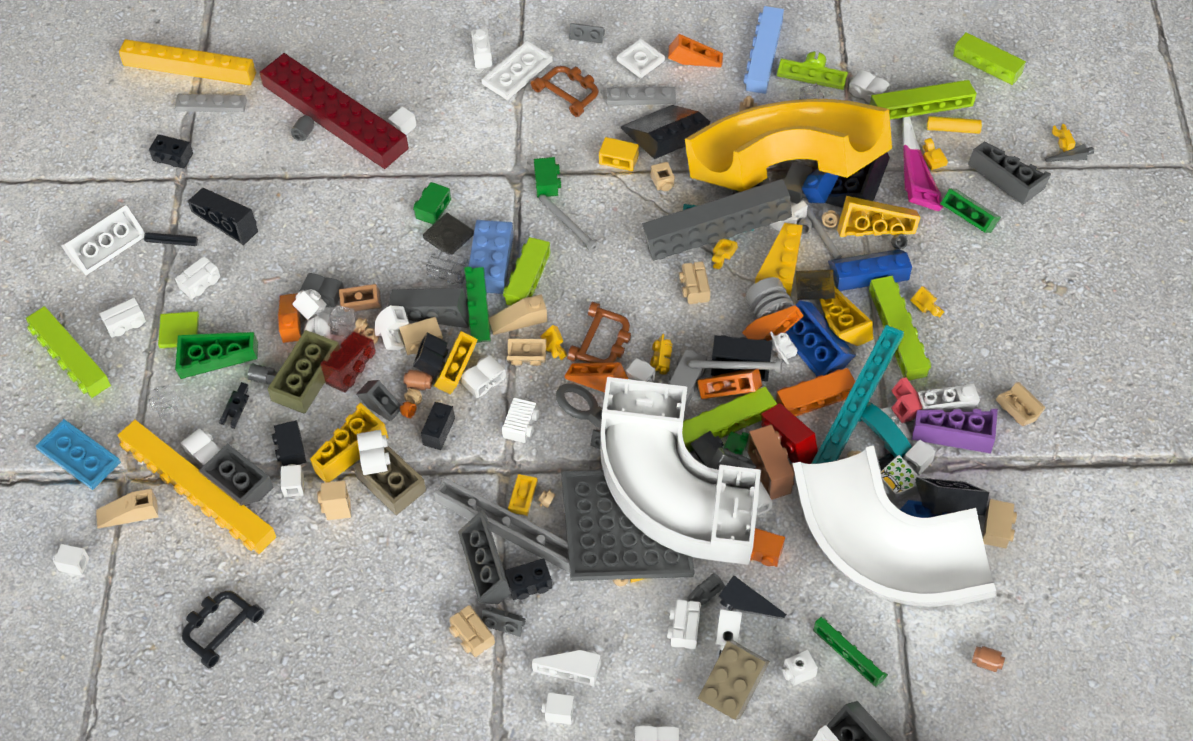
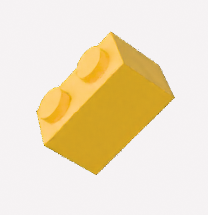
(618, 154)

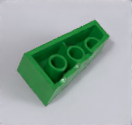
(211, 352)

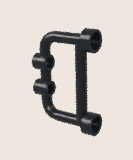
(208, 655)

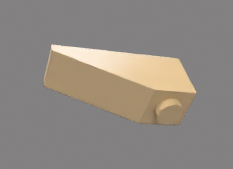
(522, 314)

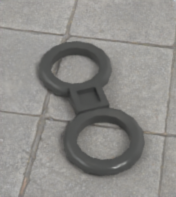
(594, 415)

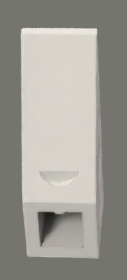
(950, 398)

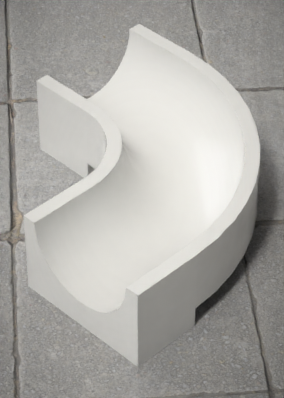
(663, 486)
(885, 549)

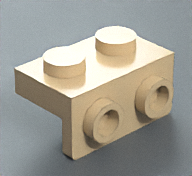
(526, 351)
(1021, 404)

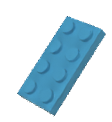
(78, 454)

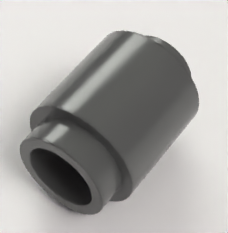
(302, 128)

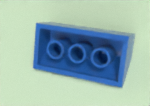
(859, 270)
(818, 343)

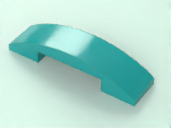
(886, 429)

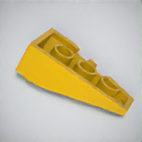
(847, 320)

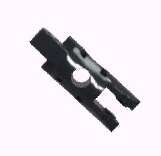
(235, 405)

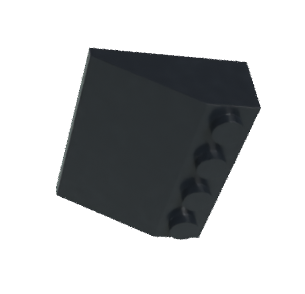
(665, 129)
(861, 184)
(744, 599)

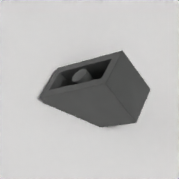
(379, 399)

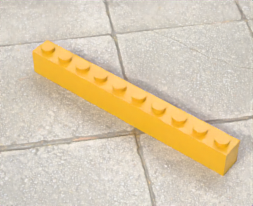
(199, 490)

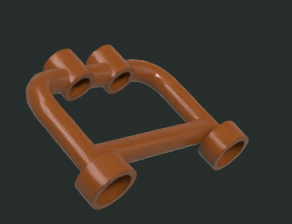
(577, 106)
(617, 349)

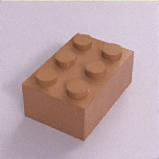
(772, 460)

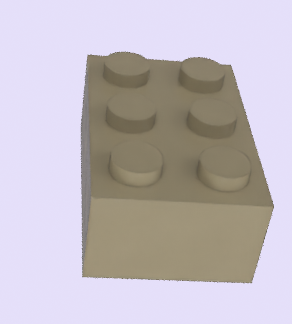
(394, 487)
(733, 680)

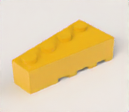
(869, 217)
(783, 257)
(343, 447)

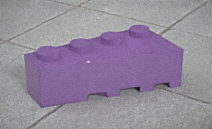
(957, 429)

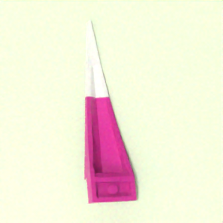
(917, 177)

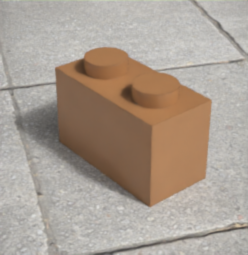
(361, 297)

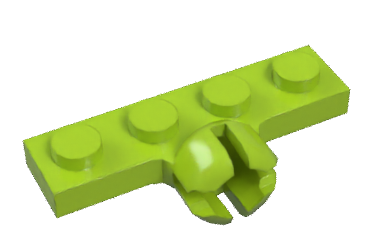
(812, 71)

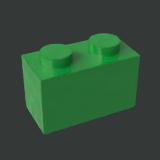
(546, 176)
(432, 203)

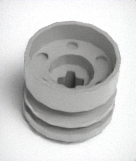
(768, 297)

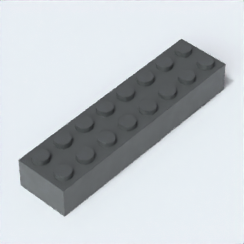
(717, 220)

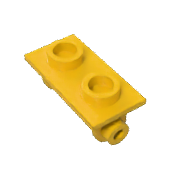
(661, 348)

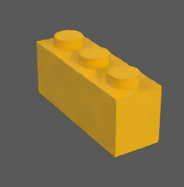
(455, 362)

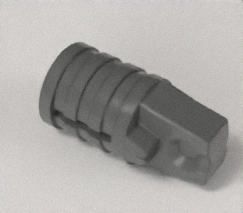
(261, 374)
(707, 589)

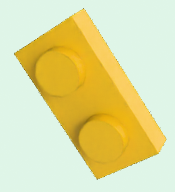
(522, 494)

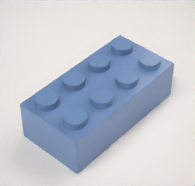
(492, 251)

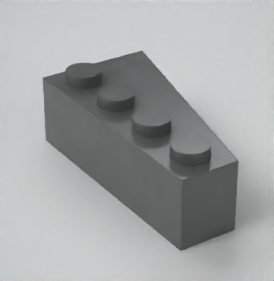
(1008, 172)
(445, 304)

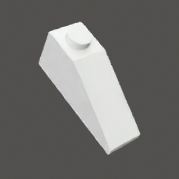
(573, 666)

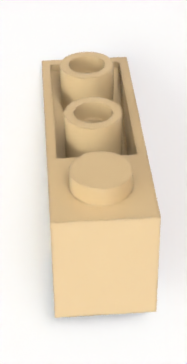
(127, 509)

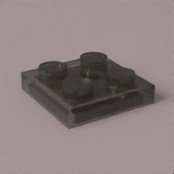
(448, 234)
(815, 284)

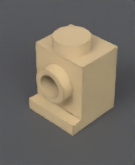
(663, 180)

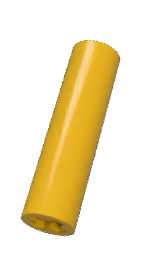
(954, 124)

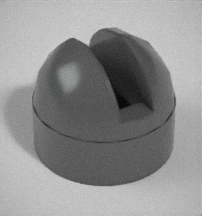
(901, 244)

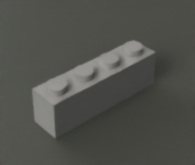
(687, 376)

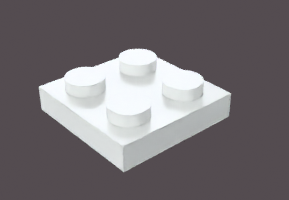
(640, 58)

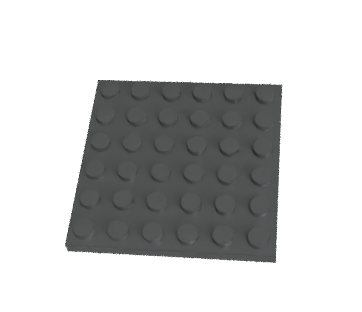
(603, 539)

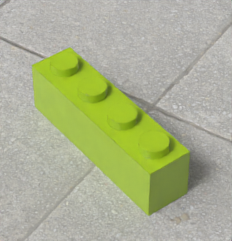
(989, 58)
(528, 270)

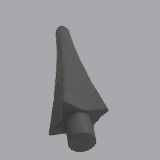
(1077, 153)

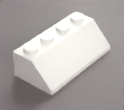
(103, 240)

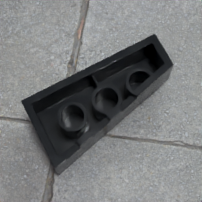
(224, 214)

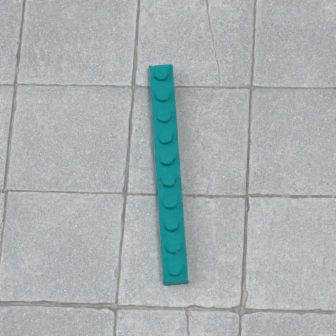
(859, 396)

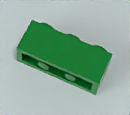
(970, 210)

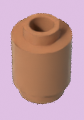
(418, 380)
(988, 658)

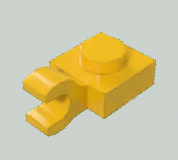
(1066, 140)
(932, 156)
(722, 250)
(925, 301)
(553, 341)

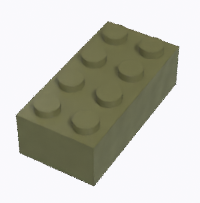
(301, 373)

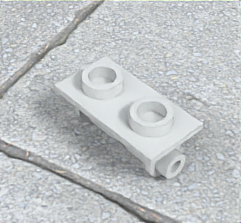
(783, 346)

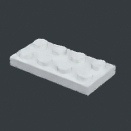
(517, 70)

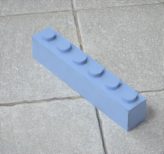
(764, 49)

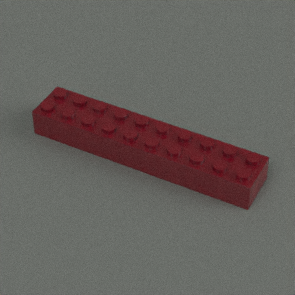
(334, 110)

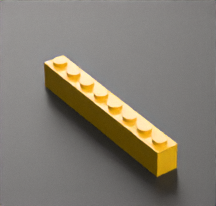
(187, 62)

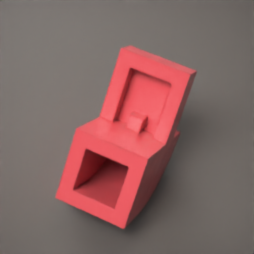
(907, 401)

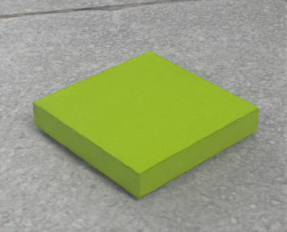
(176, 324)

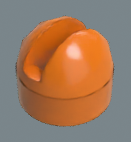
(408, 409)

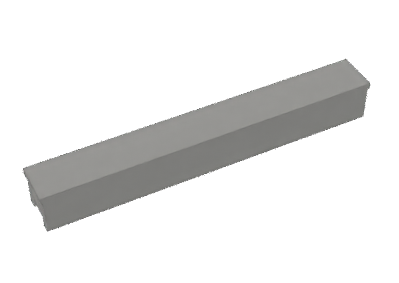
(504, 523)

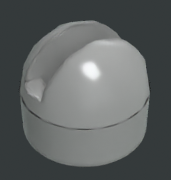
(807, 225)

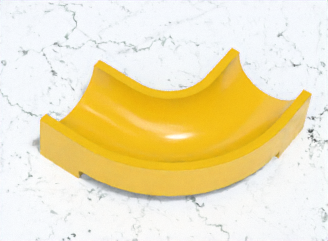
(832, 131)

